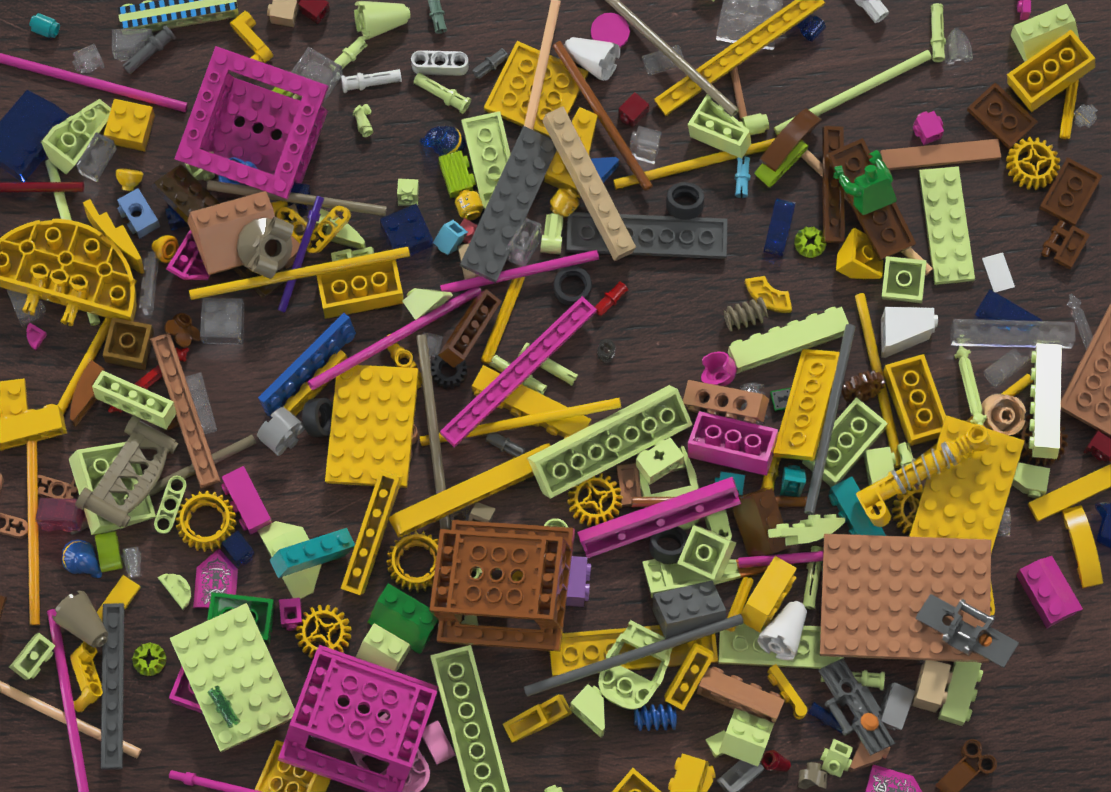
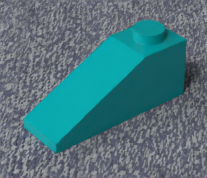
(792, 481)

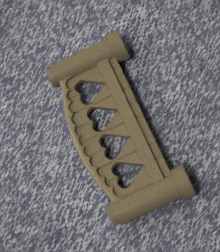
(141, 437)

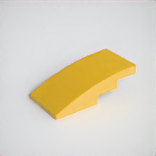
(117, 235)

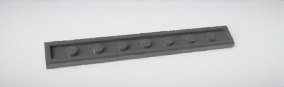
(113, 688)

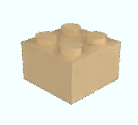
(931, 685)

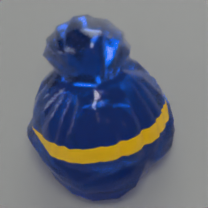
(444, 140)

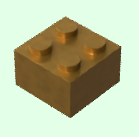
(128, 343)

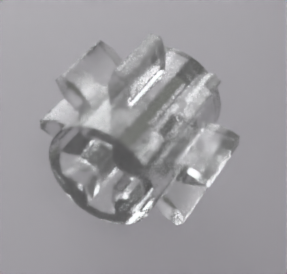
(1085, 115)

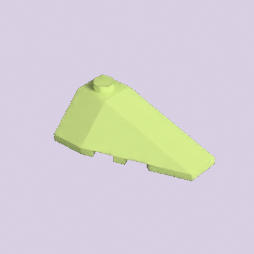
(69, 139)

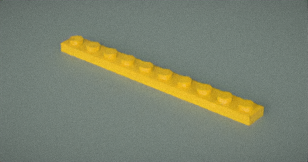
(738, 52)

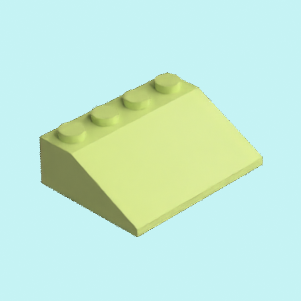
(89, 468)

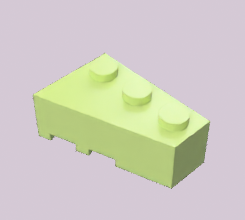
(719, 129)

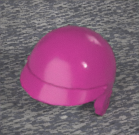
(719, 369)

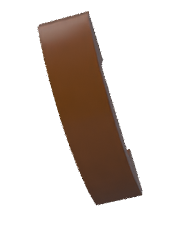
(789, 138)

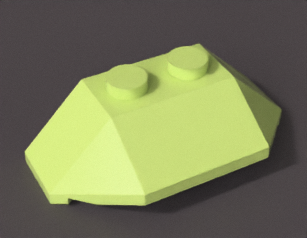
(281, 535)

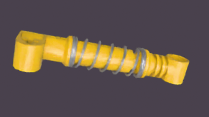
(898, 481)

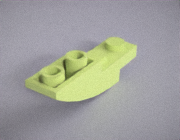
(807, 530)

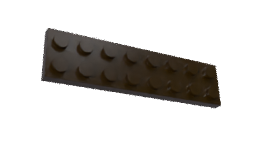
(186, 195)

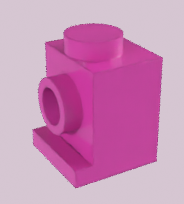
(287, 607)

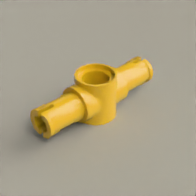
(398, 353)

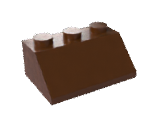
(754, 518)

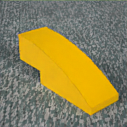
(537, 718)

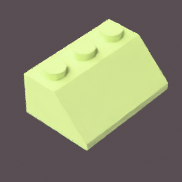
(1042, 30)

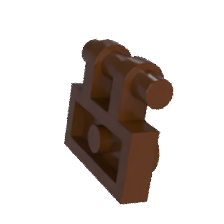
(1071, 246)

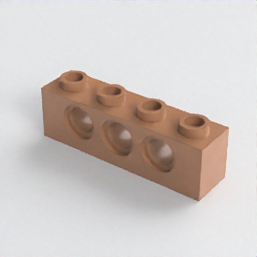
(697, 391)

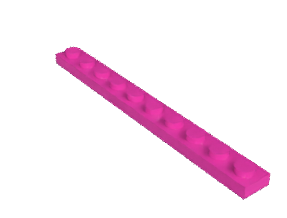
(518, 371)

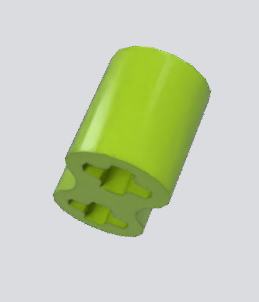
(108, 551)

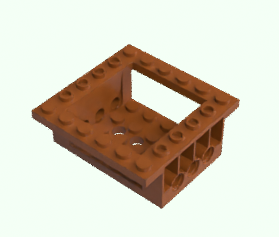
(540, 595)

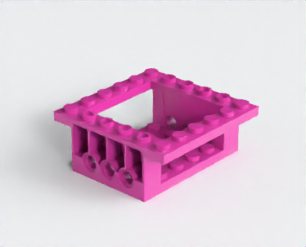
(227, 98)
(361, 683)

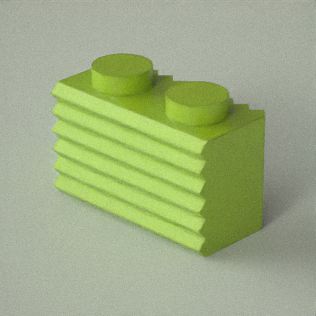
(455, 173)

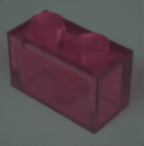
(59, 515)

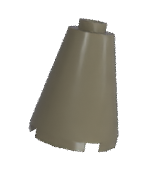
(81, 619)

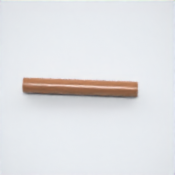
(738, 93)

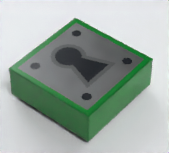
(780, 399)

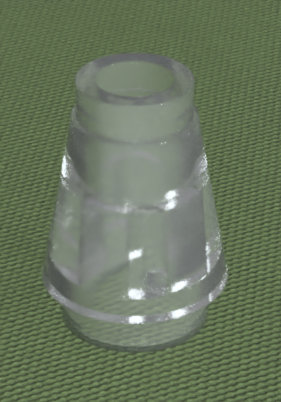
(132, 561)

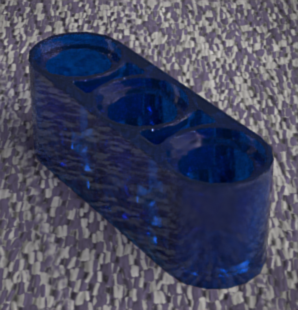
(779, 227)

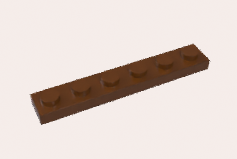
(832, 190)

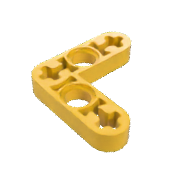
(333, 214)

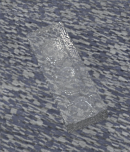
(149, 283)
(201, 402)

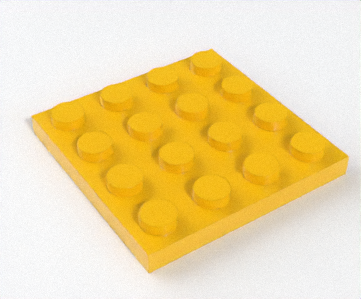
(515, 85)

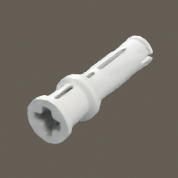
(361, 81)

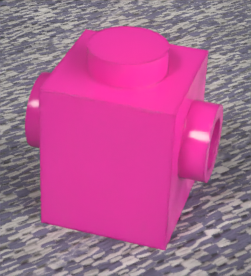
(928, 127)

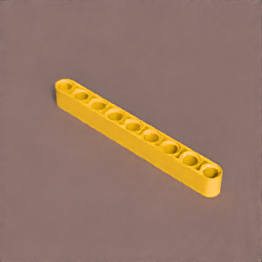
(463, 494)

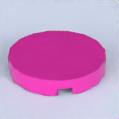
(610, 28)

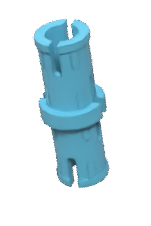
(742, 177)

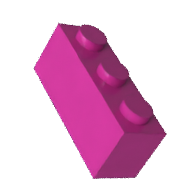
(245, 500)

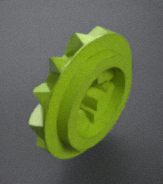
(810, 250)
(155, 665)

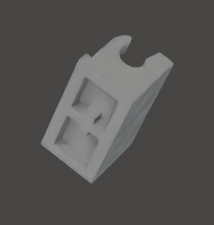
(895, 706)
(739, 776)

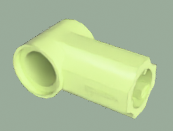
(552, 239)

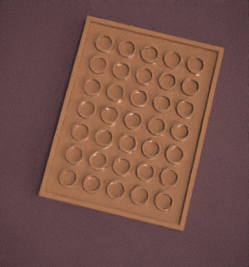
(881, 583)

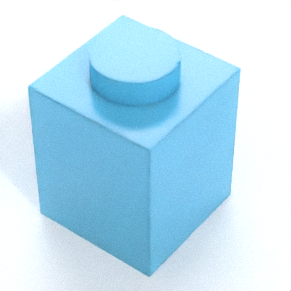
(450, 237)

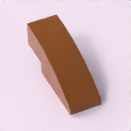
(84, 396)

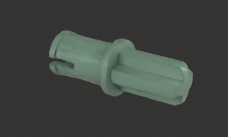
(437, 16)

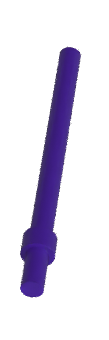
(313, 216)

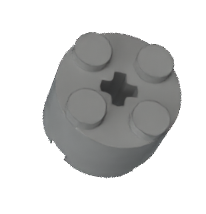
(280, 431)

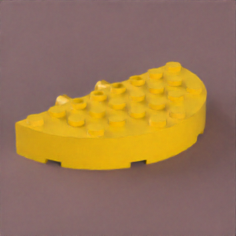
(69, 267)

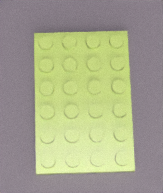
(234, 657)

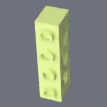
(134, 400)

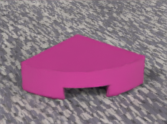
(35, 336)

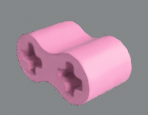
(437, 743)

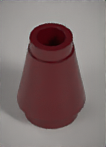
(775, 762)

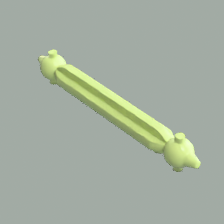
(970, 386)

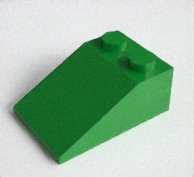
(260, 608)

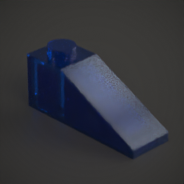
(999, 308)

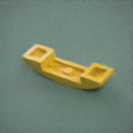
(1083, 545)

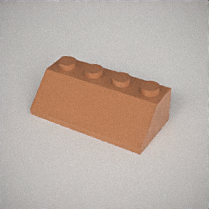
(739, 695)

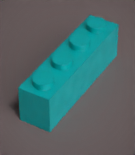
(850, 508)
(312, 552)

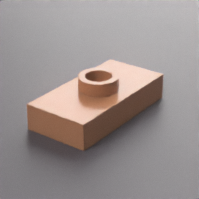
(628, 483)

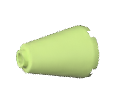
(379, 17)

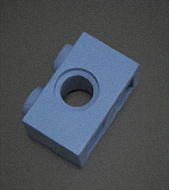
(136, 202)

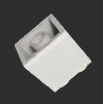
(905, 328)

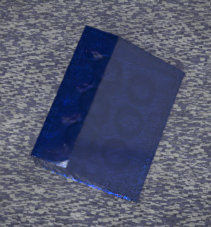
(23, 132)

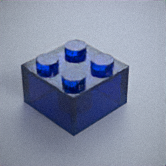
(407, 229)

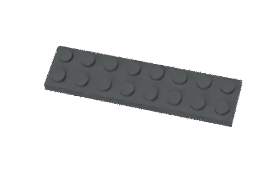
(509, 204)
(654, 236)

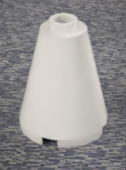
(594, 56)
(784, 631)

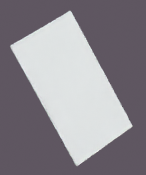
(998, 272)

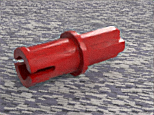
(611, 298)

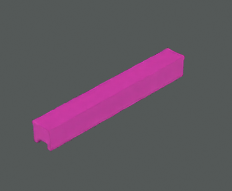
(659, 517)

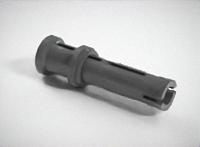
(156, 44)

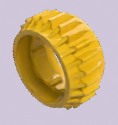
(191, 506)
(397, 551)

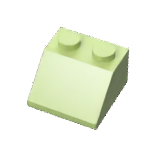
(383, 648)
(590, 708)

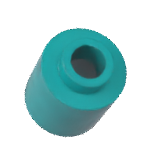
(44, 25)

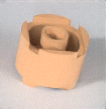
(1003, 414)

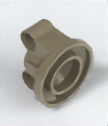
(253, 240)

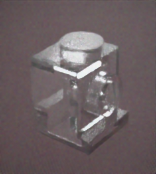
(87, 59)

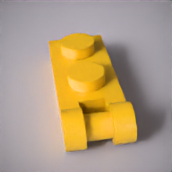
(787, 692)

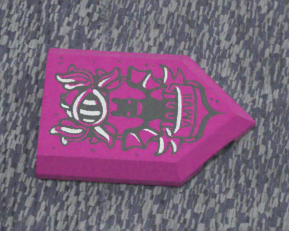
(214, 575)
(888, 780)

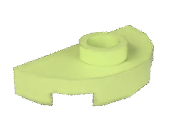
(178, 588)

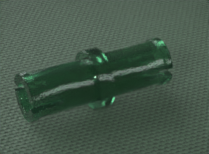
(223, 706)

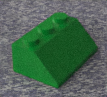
(404, 618)

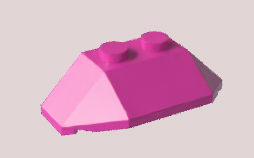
(188, 261)

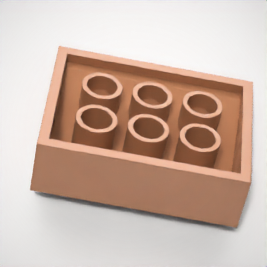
(219, 226)

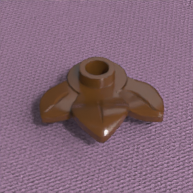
(182, 330)

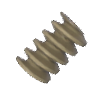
(745, 314)

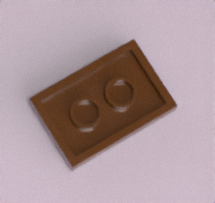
(1002, 116)
(1070, 192)

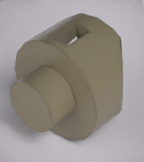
(812, 776)

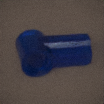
(811, 27)

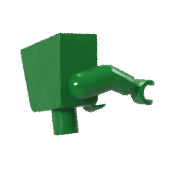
(871, 189)

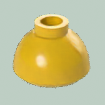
(129, 178)
(165, 248)

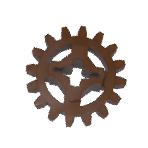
(863, 386)

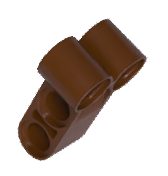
(966, 769)

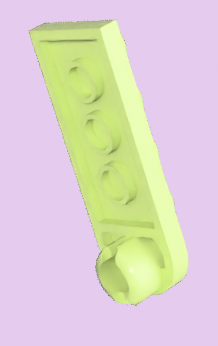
(487, 151)

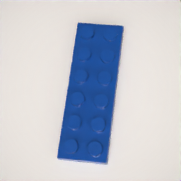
(305, 366)

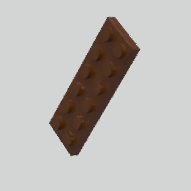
(884, 226)

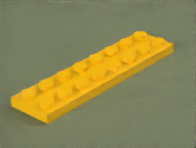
(588, 647)

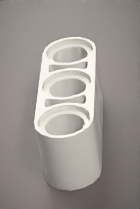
(432, 57)

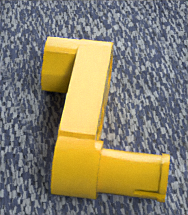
(242, 26)
(86, 675)

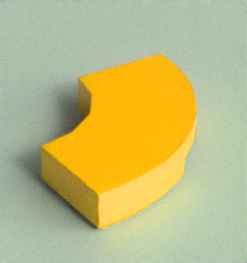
(774, 299)

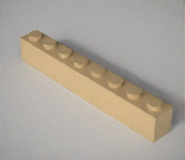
(589, 183)

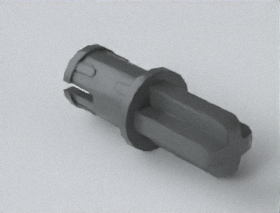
(490, 63)
(505, 444)

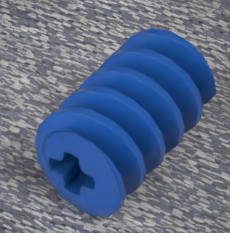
(655, 717)

